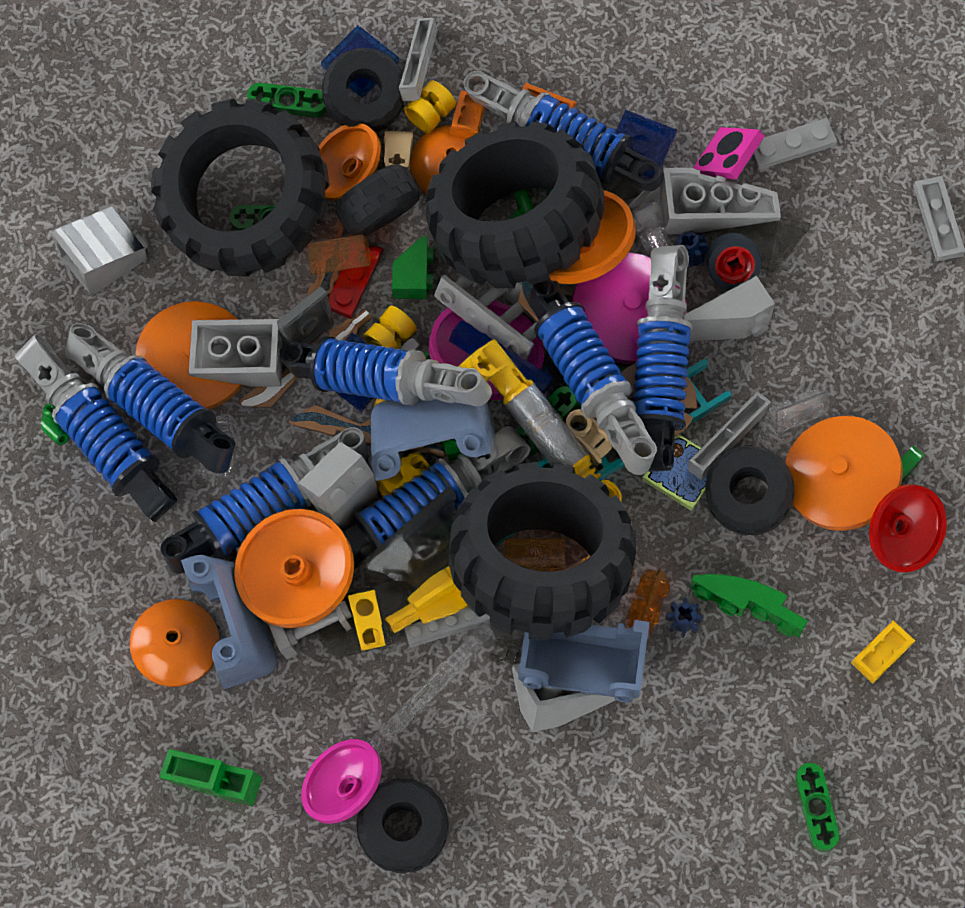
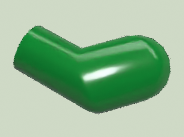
(524, 203)
(51, 428)

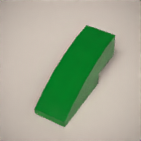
(211, 777)

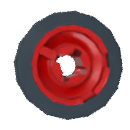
(727, 249)

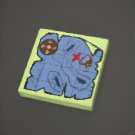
(679, 482)

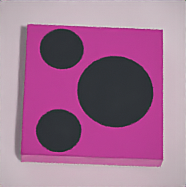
(729, 152)

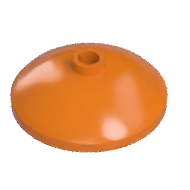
(430, 152)
(349, 157)
(177, 661)

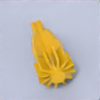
(431, 601)

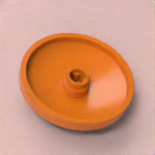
(608, 248)
(167, 344)
(843, 471)
(294, 568)

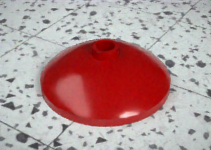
(918, 530)

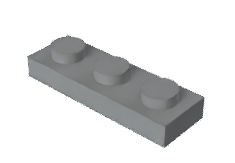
(794, 143)
(939, 218)

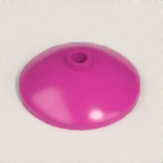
(341, 781)

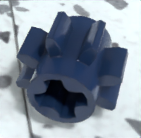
(695, 246)
(684, 625)

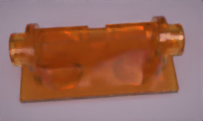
(654, 588)

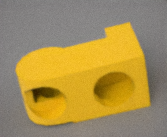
(410, 467)
(367, 619)

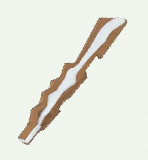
(267, 396)

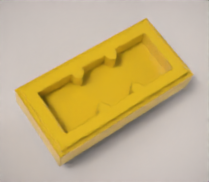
(883, 652)

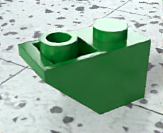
(410, 271)

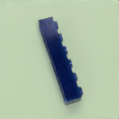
(471, 339)

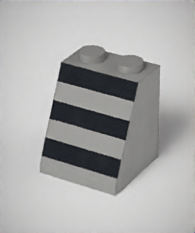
(99, 248)

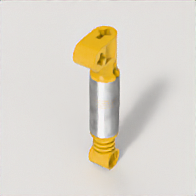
(534, 412)

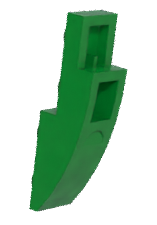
(737, 594)

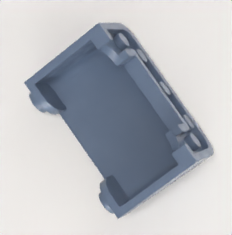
(405, 427)
(249, 649)
(592, 662)

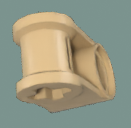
(398, 148)
(592, 437)

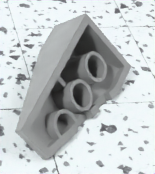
(711, 203)
(555, 707)

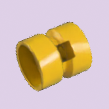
(433, 103)
(392, 330)

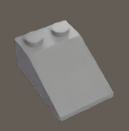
(733, 314)
(236, 351)
(341, 485)

